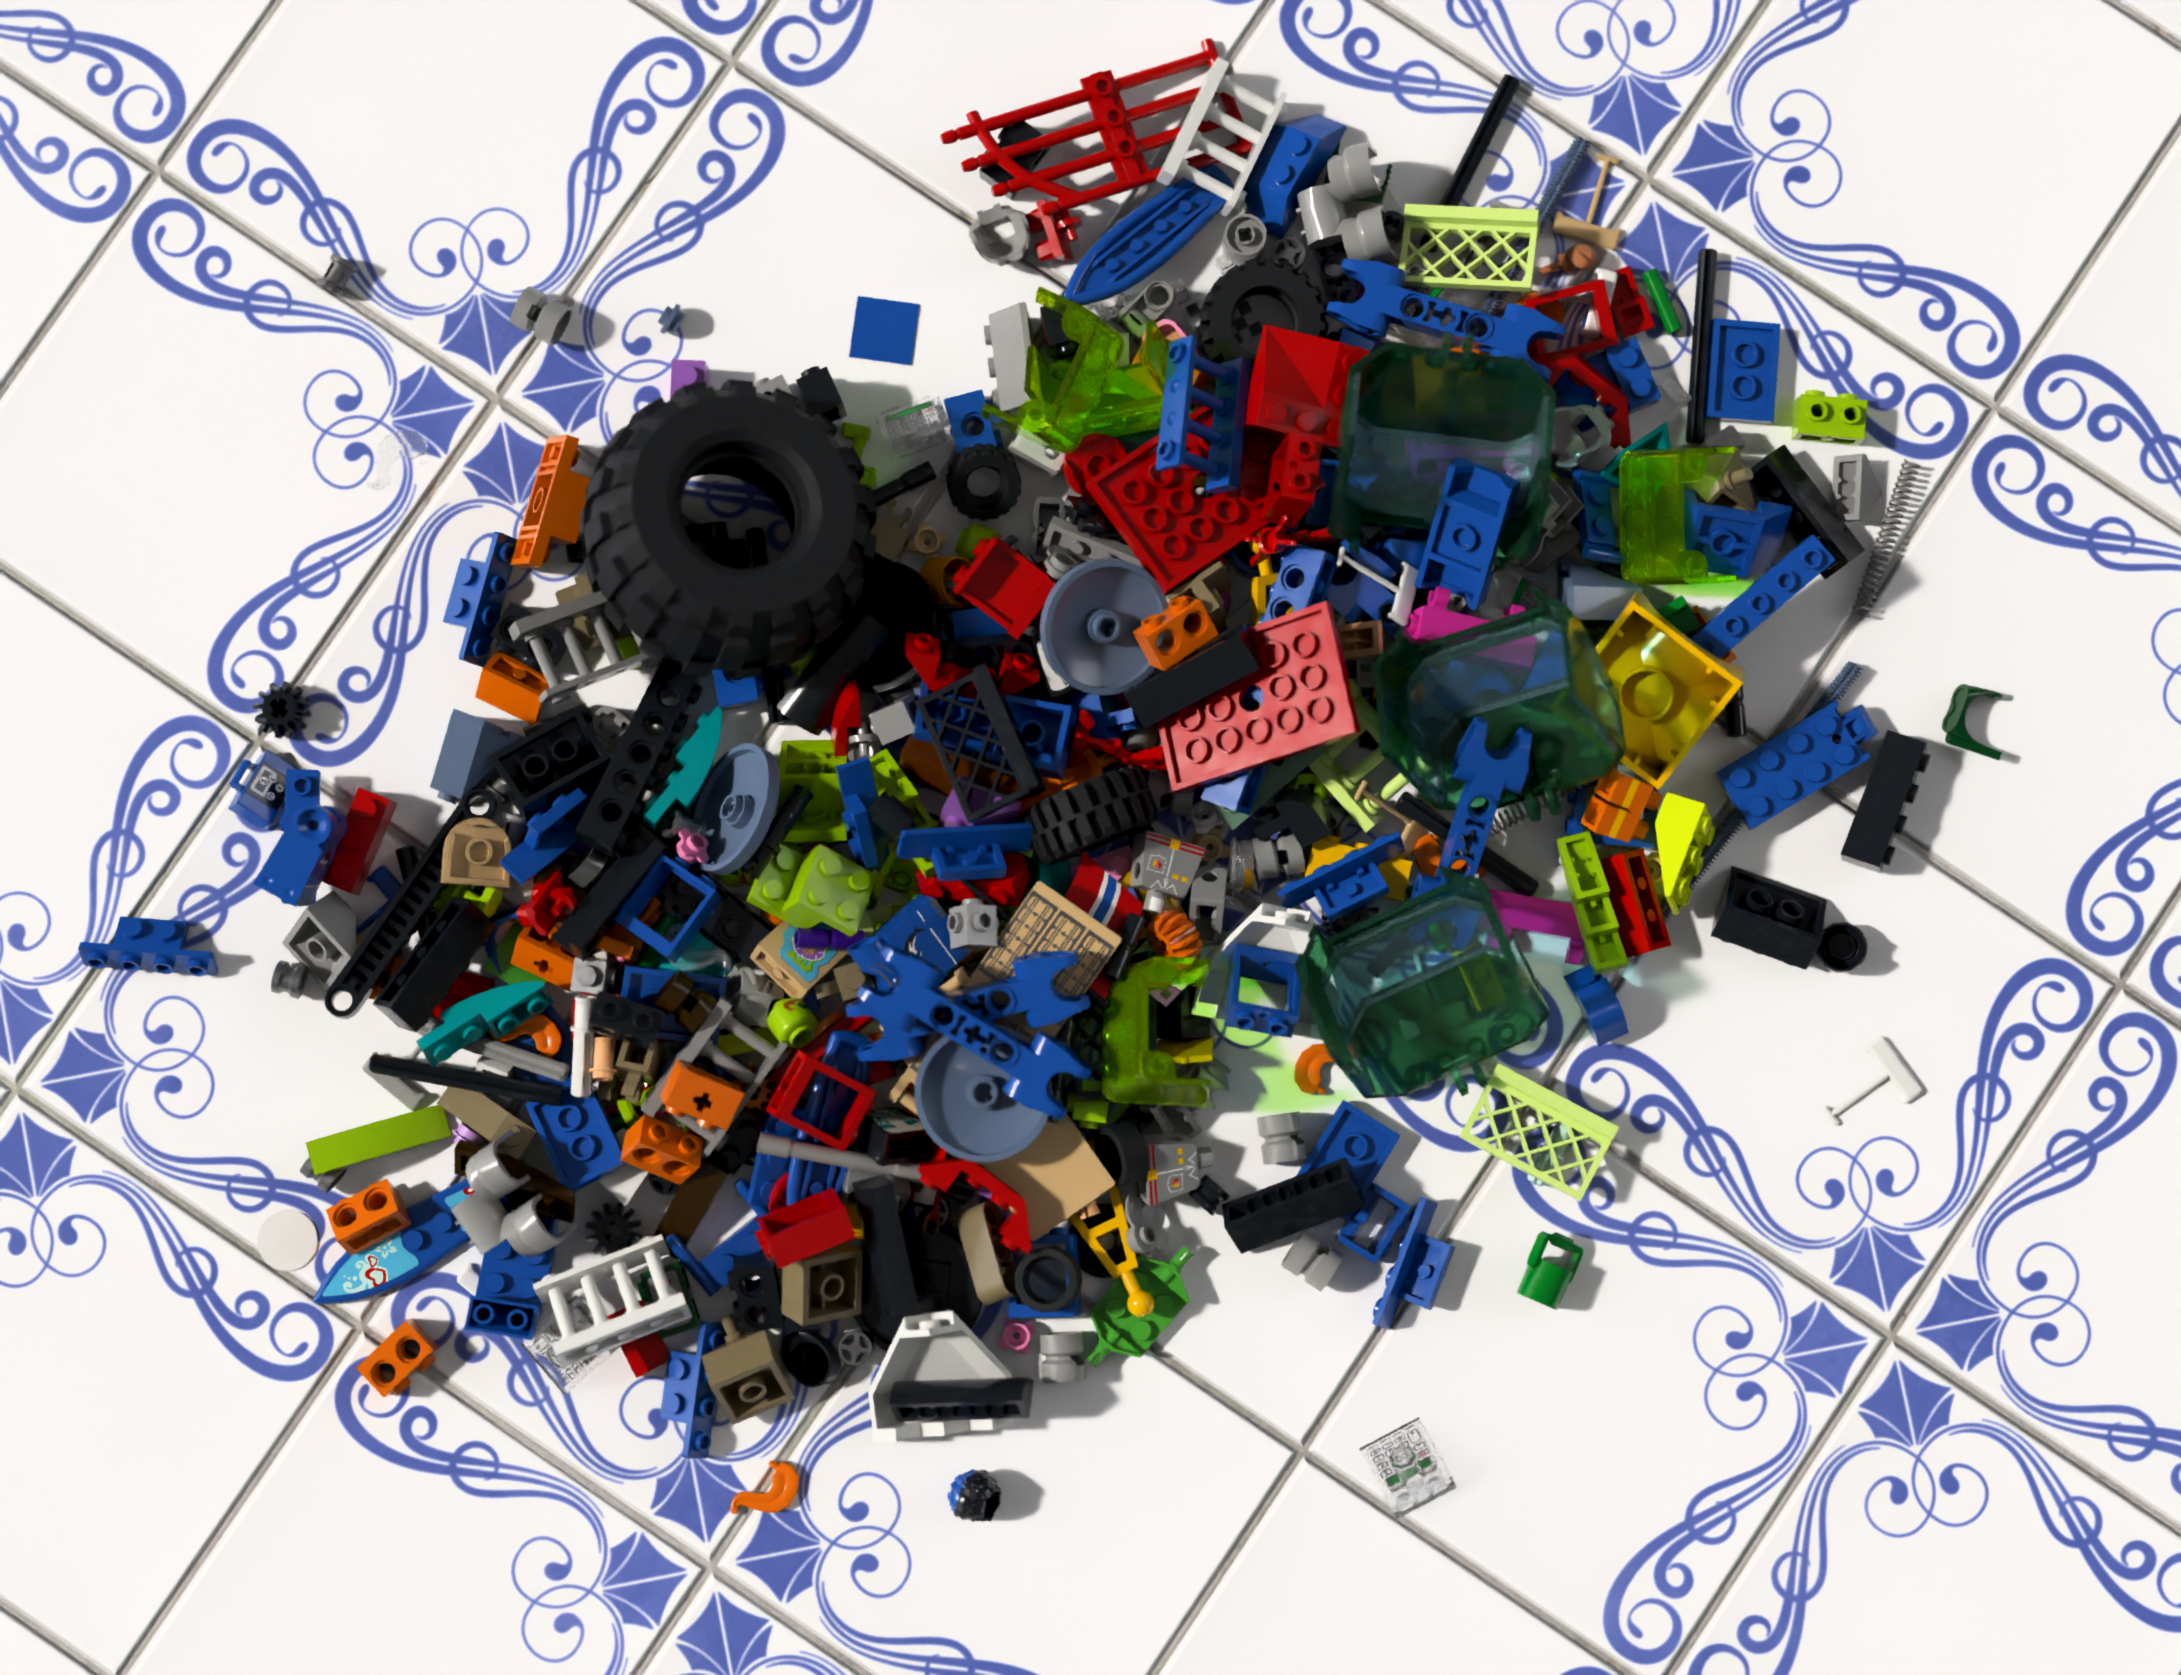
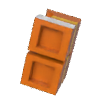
(1624, 820)

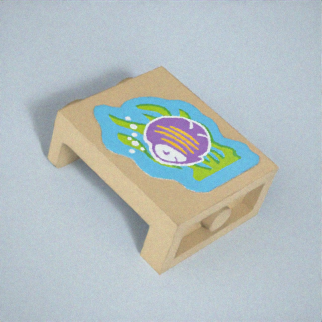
(791, 967)

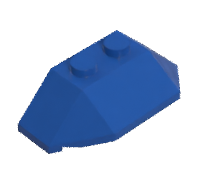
(1286, 166)

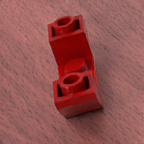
(1605, 391)
(923, 652)
(943, 1173)

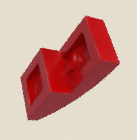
(1628, 307)
(845, 716)

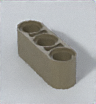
(988, 1258)

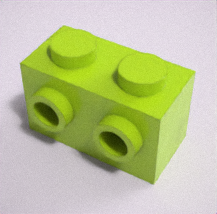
(1829, 418)
(1087, 1113)

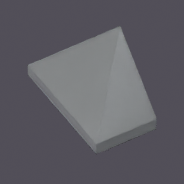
(1854, 487)
(1176, 1120)

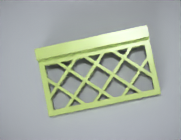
(1477, 223)
(1554, 1107)

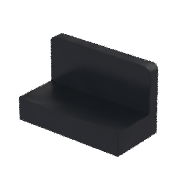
(1178, 1022)

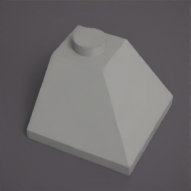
(324, 938)

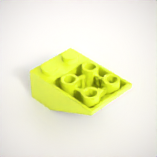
(1681, 832)

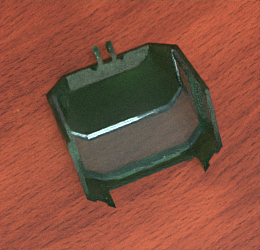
(1418, 412)
(1515, 673)
(1422, 990)

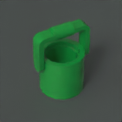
(1547, 1281)

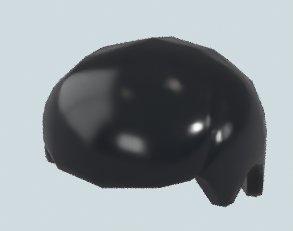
(1842, 947)

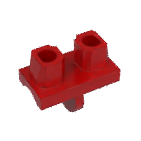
(1056, 230)
(548, 904)

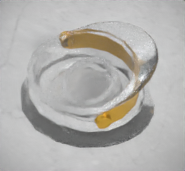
(1241, 868)

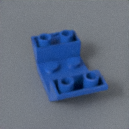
(1733, 538)
(505, 1290)

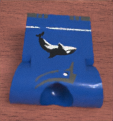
(303, 854)
(916, 929)

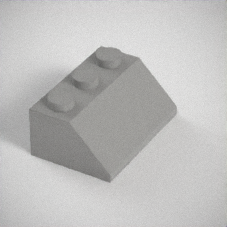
(1010, 336)

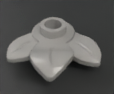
(1058, 562)
(1146, 1226)

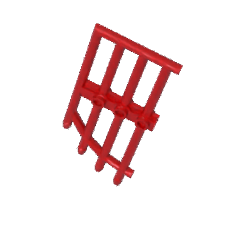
(1111, 122)

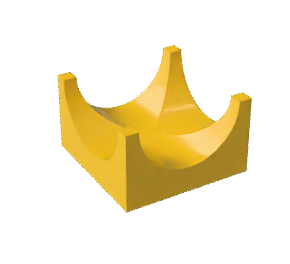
(1664, 686)

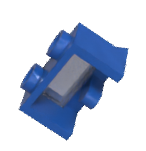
(1374, 1225)

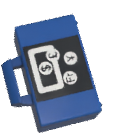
(262, 789)

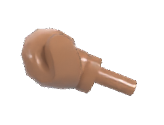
(1576, 257)

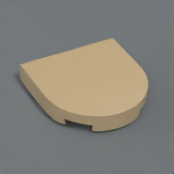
(474, 854)

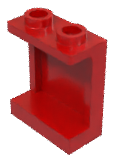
(1004, 585)

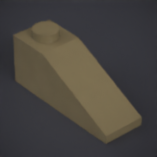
(489, 1119)

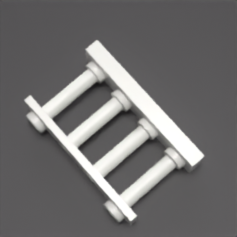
(1191, 138)
(637, 1320)

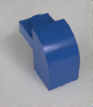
(1397, 549)
(1104, 710)
(1597, 1005)

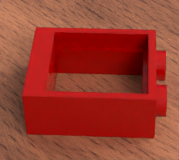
(1601, 312)
(1296, 472)
(795, 1083)
(804, 1228)

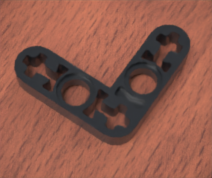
(1338, 254)
(998, 643)

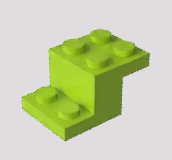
(813, 767)
(814, 889)

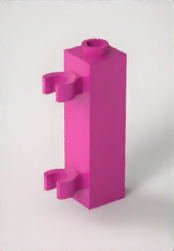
(1435, 621)
(1543, 918)

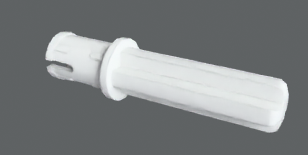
(582, 1047)

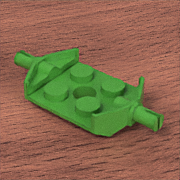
(1133, 1335)

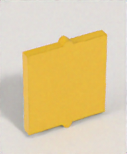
(1188, 1049)

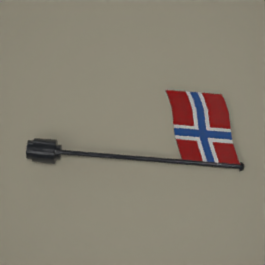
(1090, 890)

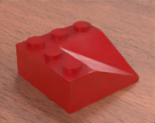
(1299, 384)

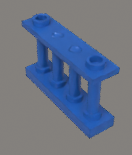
(1228, 421)

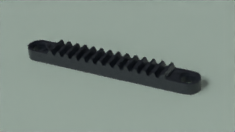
(400, 916)

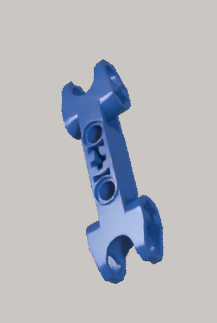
(1387, 301)
(1362, 593)
(1486, 776)
(1028, 990)
(920, 996)

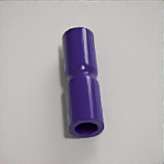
(822, 938)

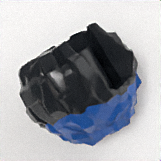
(974, 1496)

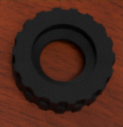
(983, 457)

